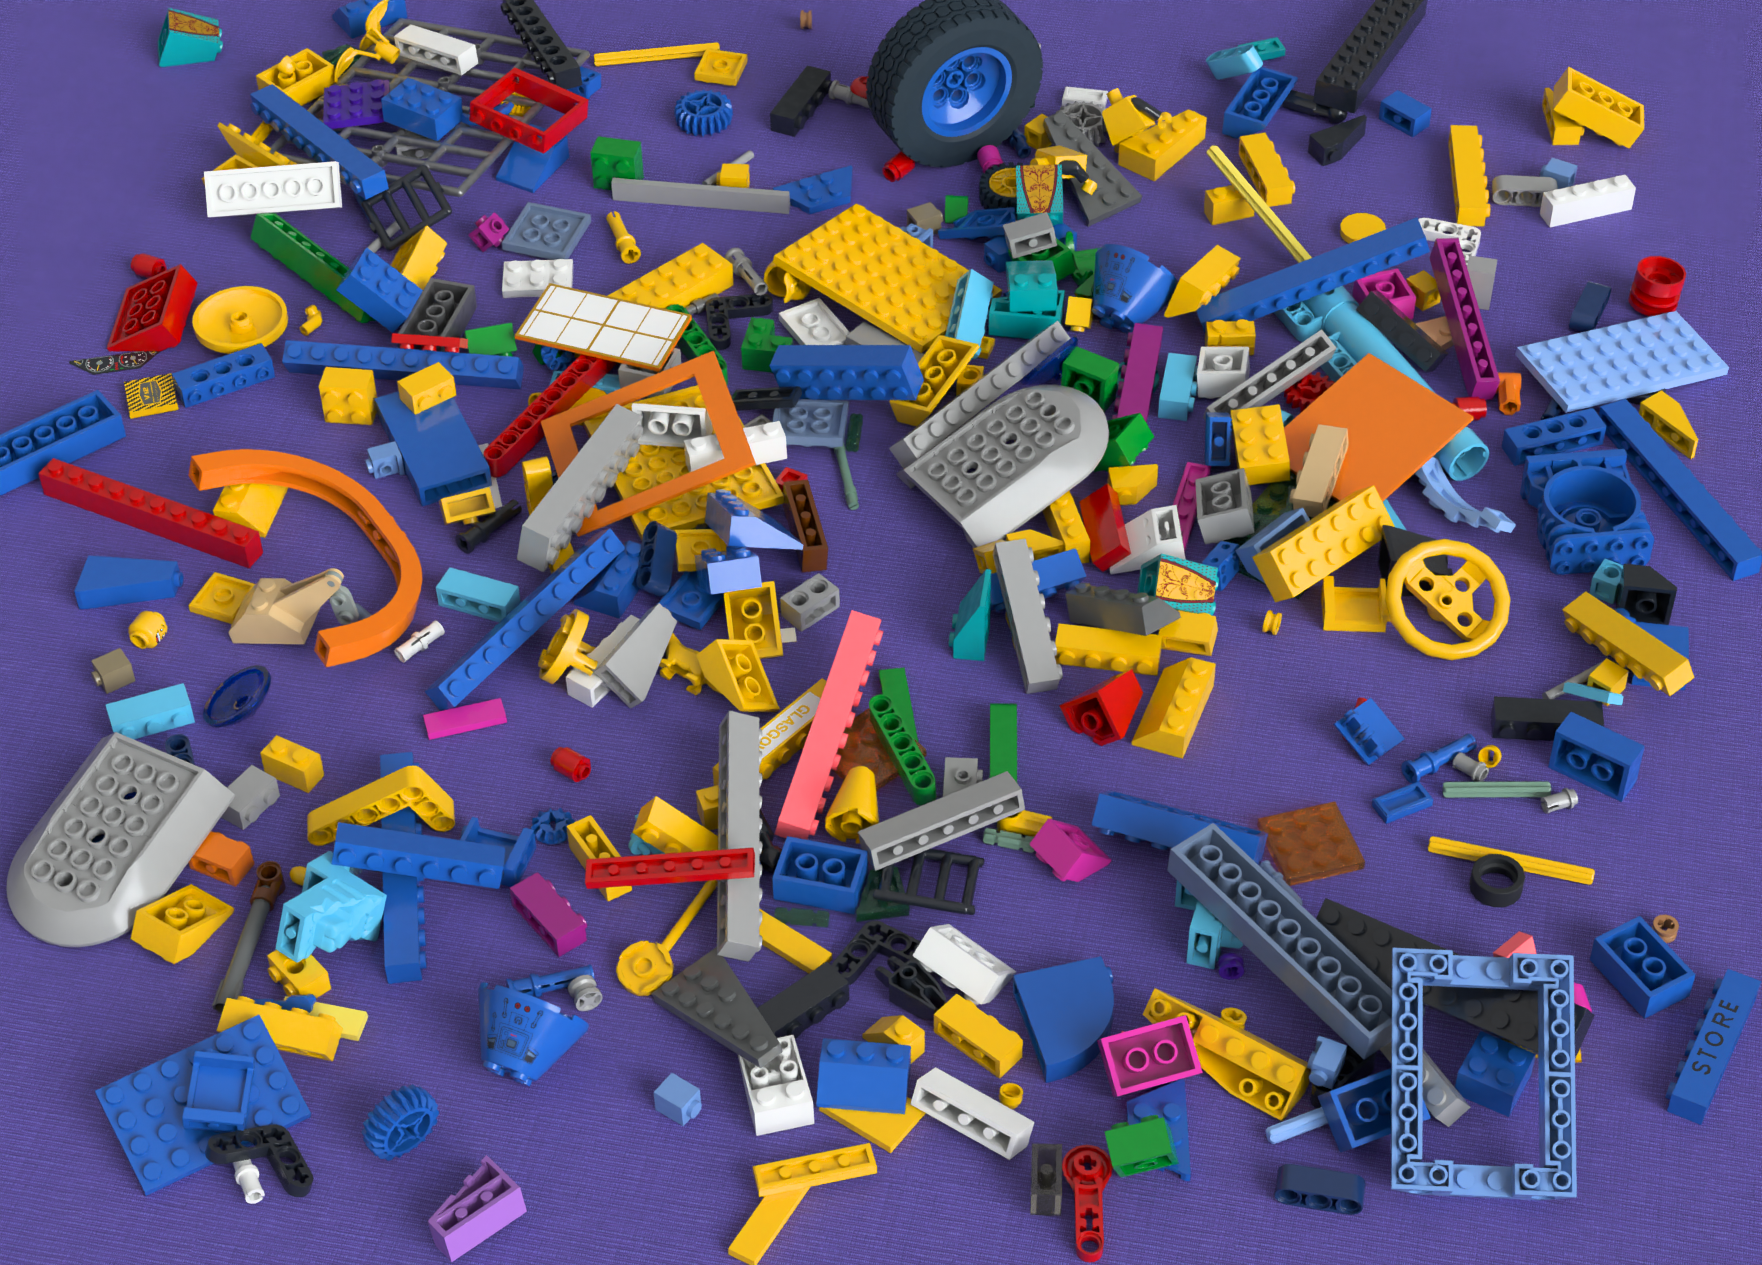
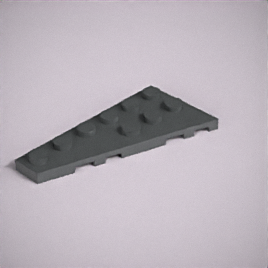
(1113, 190)
(720, 1007)

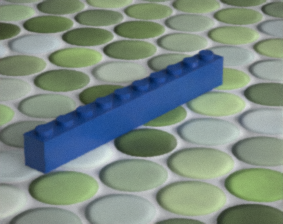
(318, 140)
(1318, 274)
(399, 363)
(1681, 490)
(524, 620)
(402, 905)

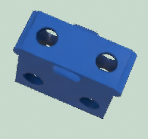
(590, 83)
(1226, 560)

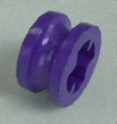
(1231, 966)

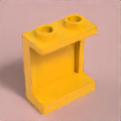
(1354, 607)

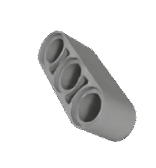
(1521, 189)

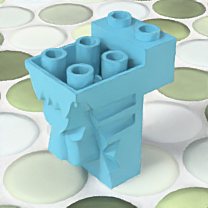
(329, 911)
(1206, 932)

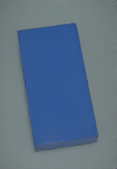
(1402, 802)

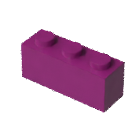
(548, 914)

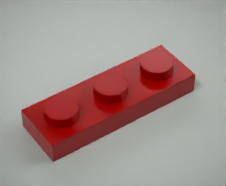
(429, 343)

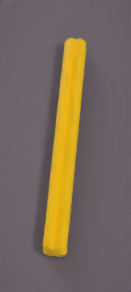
(653, 54)
(1528, 863)

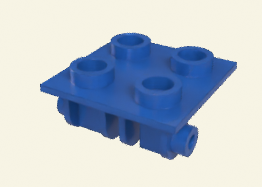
(1369, 731)

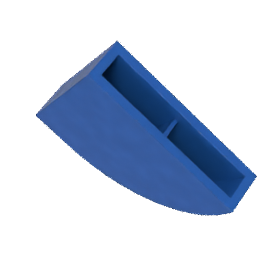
(1066, 1013)

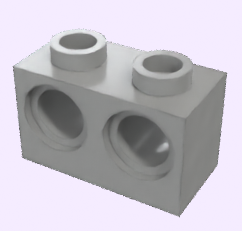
(810, 602)

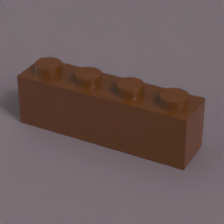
(805, 525)

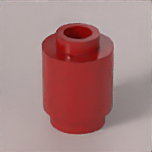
(898, 167)
(147, 265)
(1472, 405)
(571, 764)

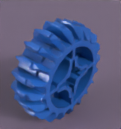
(703, 112)
(400, 1122)

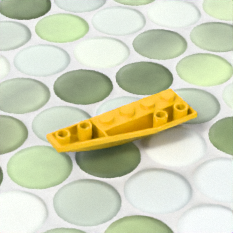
(249, 150)
(1236, 1058)

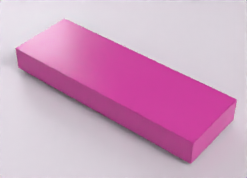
(465, 718)

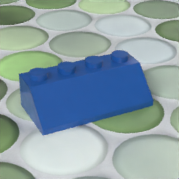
(1257, 102)
(1054, 572)

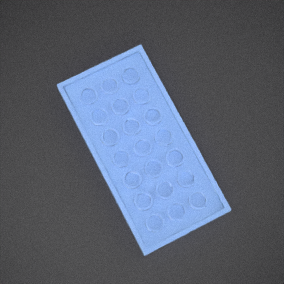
(1621, 361)

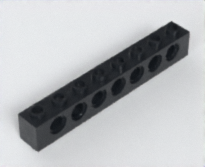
(542, 42)

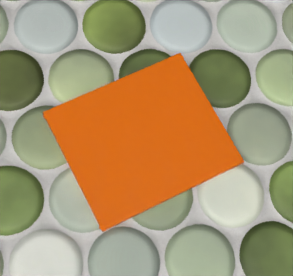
(1389, 423)

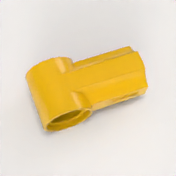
(1023, 823)

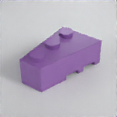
(477, 1211)

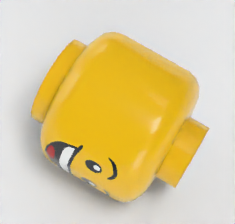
(147, 629)

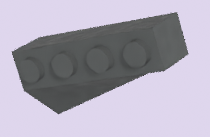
(1118, 609)

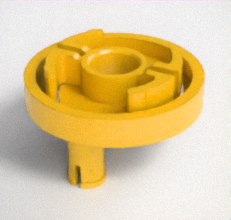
(567, 649)

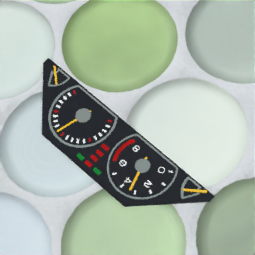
(115, 362)

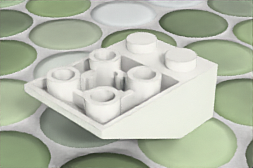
(1151, 535)
(778, 1091)

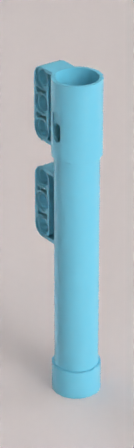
(1354, 339)

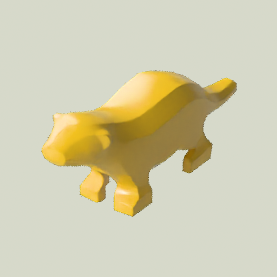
(685, 663)

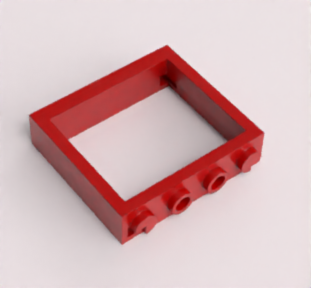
(538, 90)

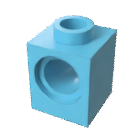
(1606, 581)

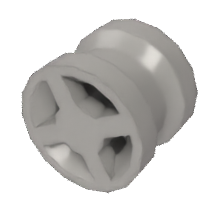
(585, 993)

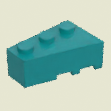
(1022, 324)

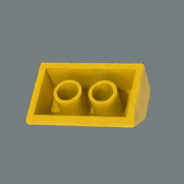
(250, 505)

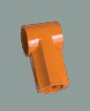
(1509, 392)

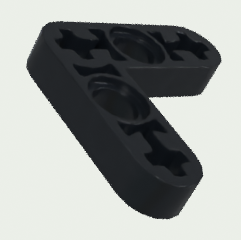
(761, 306)
(873, 946)
(269, 1141)

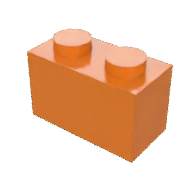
(222, 859)

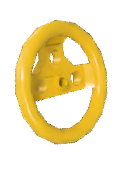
(1445, 601)

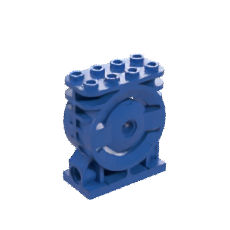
(1586, 510)

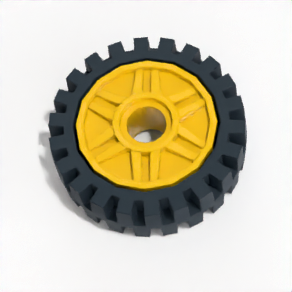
(998, 187)

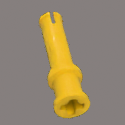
(625, 242)

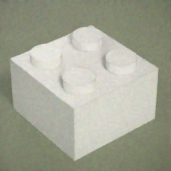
(1221, 370)

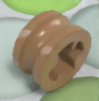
(806, 19)
(1669, 922)

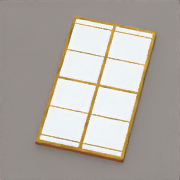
(603, 327)

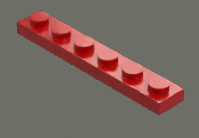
(670, 868)

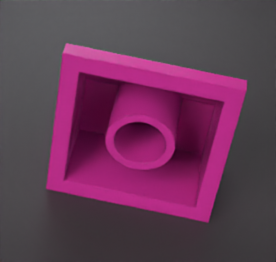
(1068, 851)

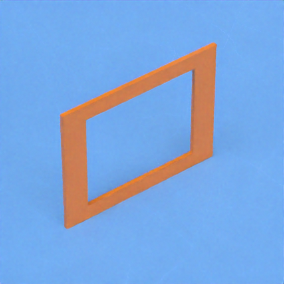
(721, 413)

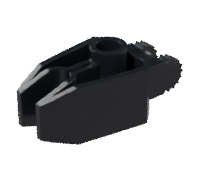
(912, 987)

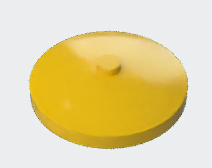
(240, 319)

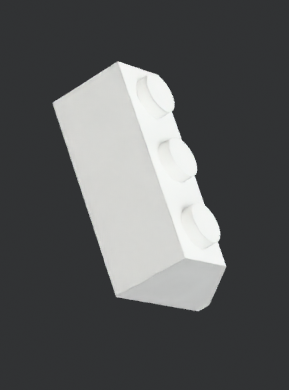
(672, 424)
(963, 964)

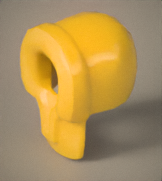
(785, 284)

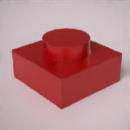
(789, 475)

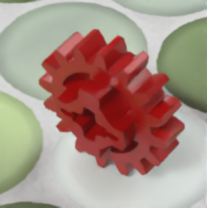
(1307, 390)

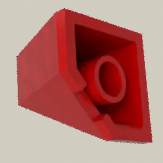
(1105, 708)

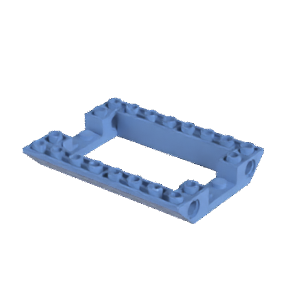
(1556, 1068)

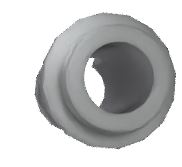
(1477, 770)
(1561, 800)

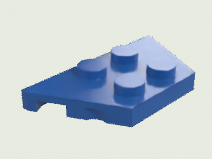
(821, 191)
(980, 223)
(1171, 1104)

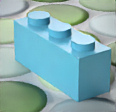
(1178, 387)
(477, 595)
(151, 712)

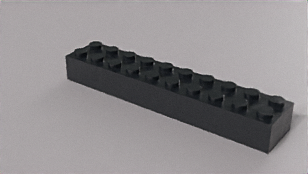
(1367, 53)
(1500, 1012)

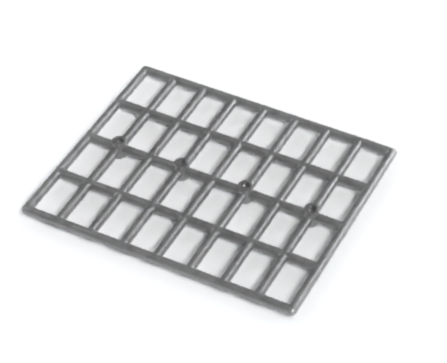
(380, 153)

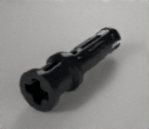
(481, 531)

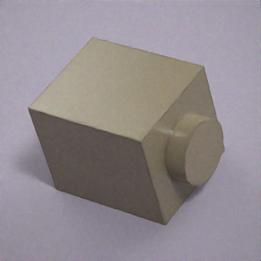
(925, 216)
(112, 671)

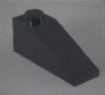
(1336, 141)

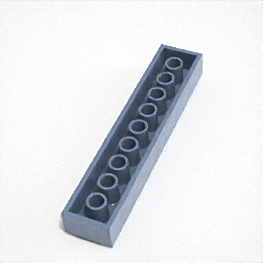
(1285, 938)

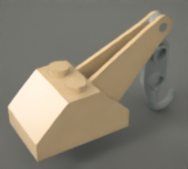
(285, 611)

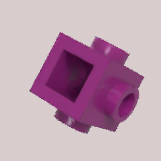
(489, 231)

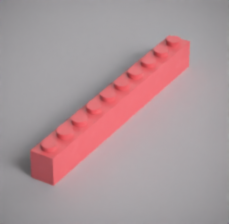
(828, 727)

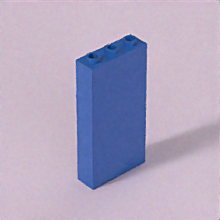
(435, 448)

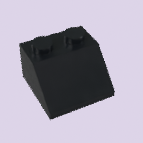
(1646, 594)

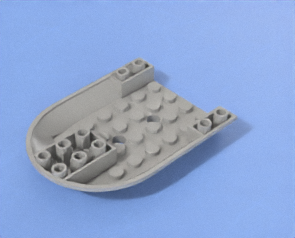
(1055, 448)
(90, 891)

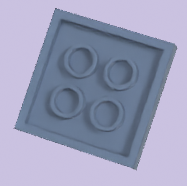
(546, 231)
(814, 422)

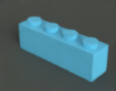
(970, 308)

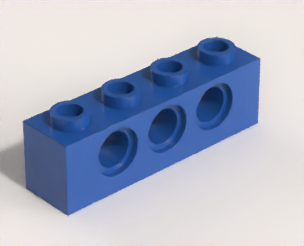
(223, 375)
(1554, 435)

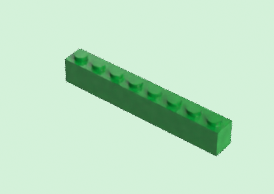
(305, 259)

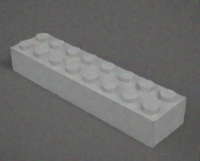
(580, 488)

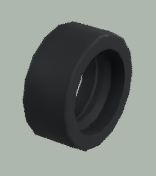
(1497, 896)

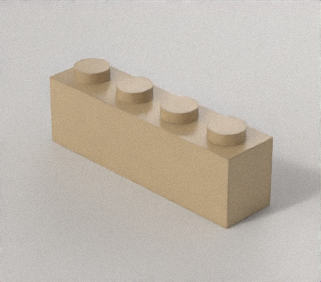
(1320, 469)

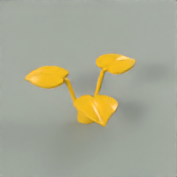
(383, 48)

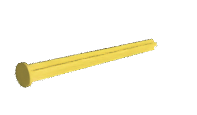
(1257, 204)

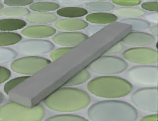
(701, 195)

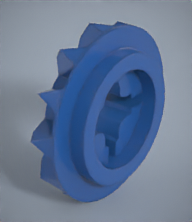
(561, 363)
(543, 830)

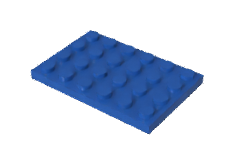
(150, 1105)

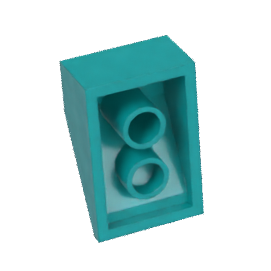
(1031, 286)
(973, 621)

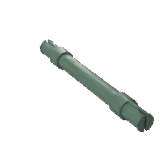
(849, 488)

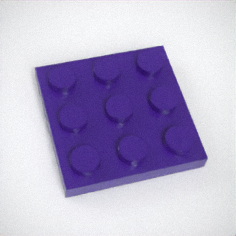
(354, 104)

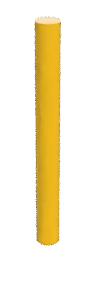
(689, 914)

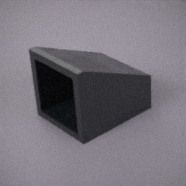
(1395, 543)

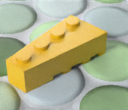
(1159, 149)

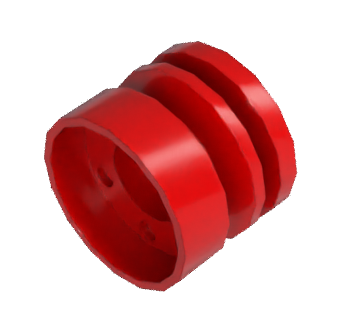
(1657, 285)

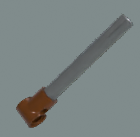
(262, 901)

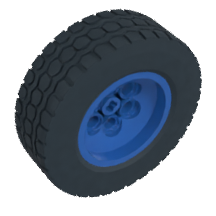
(953, 79)

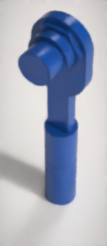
(294, 1001)

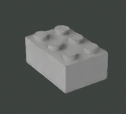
(1224, 506)

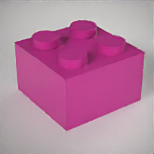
(1391, 285)

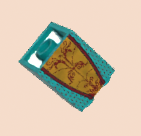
(188, 39)
(1039, 191)
(1180, 583)

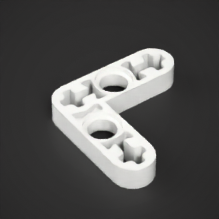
(1434, 229)

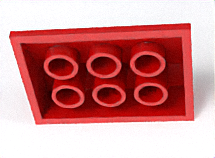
(154, 312)

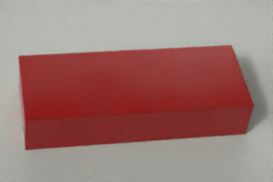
(1105, 527)

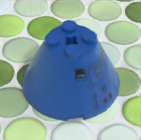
(1128, 287)
(523, 1033)

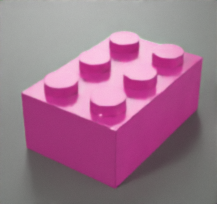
(1149, 1056)

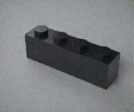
(800, 101)
(1402, 331)
(1537, 717)
(806, 1001)

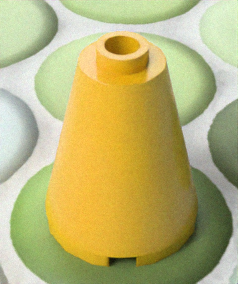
(853, 806)

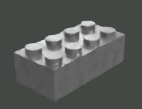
(441, 310)

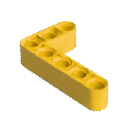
(537, 484)
(382, 798)

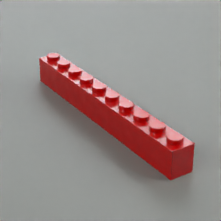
(151, 513)

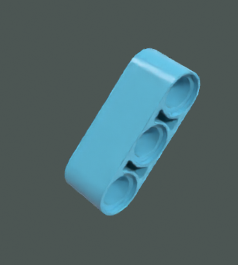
(1234, 61)

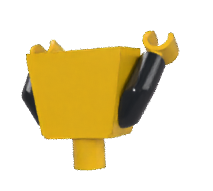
(1129, 117)
(1072, 164)

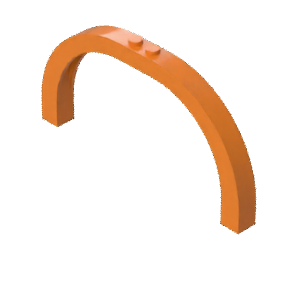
(359, 638)

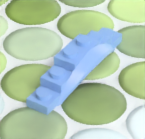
(1445, 497)

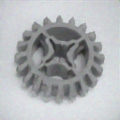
(1087, 119)

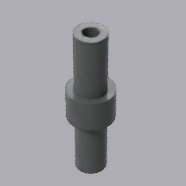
(699, 305)

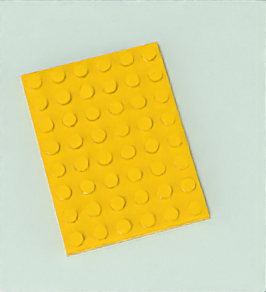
(878, 274)
(661, 464)

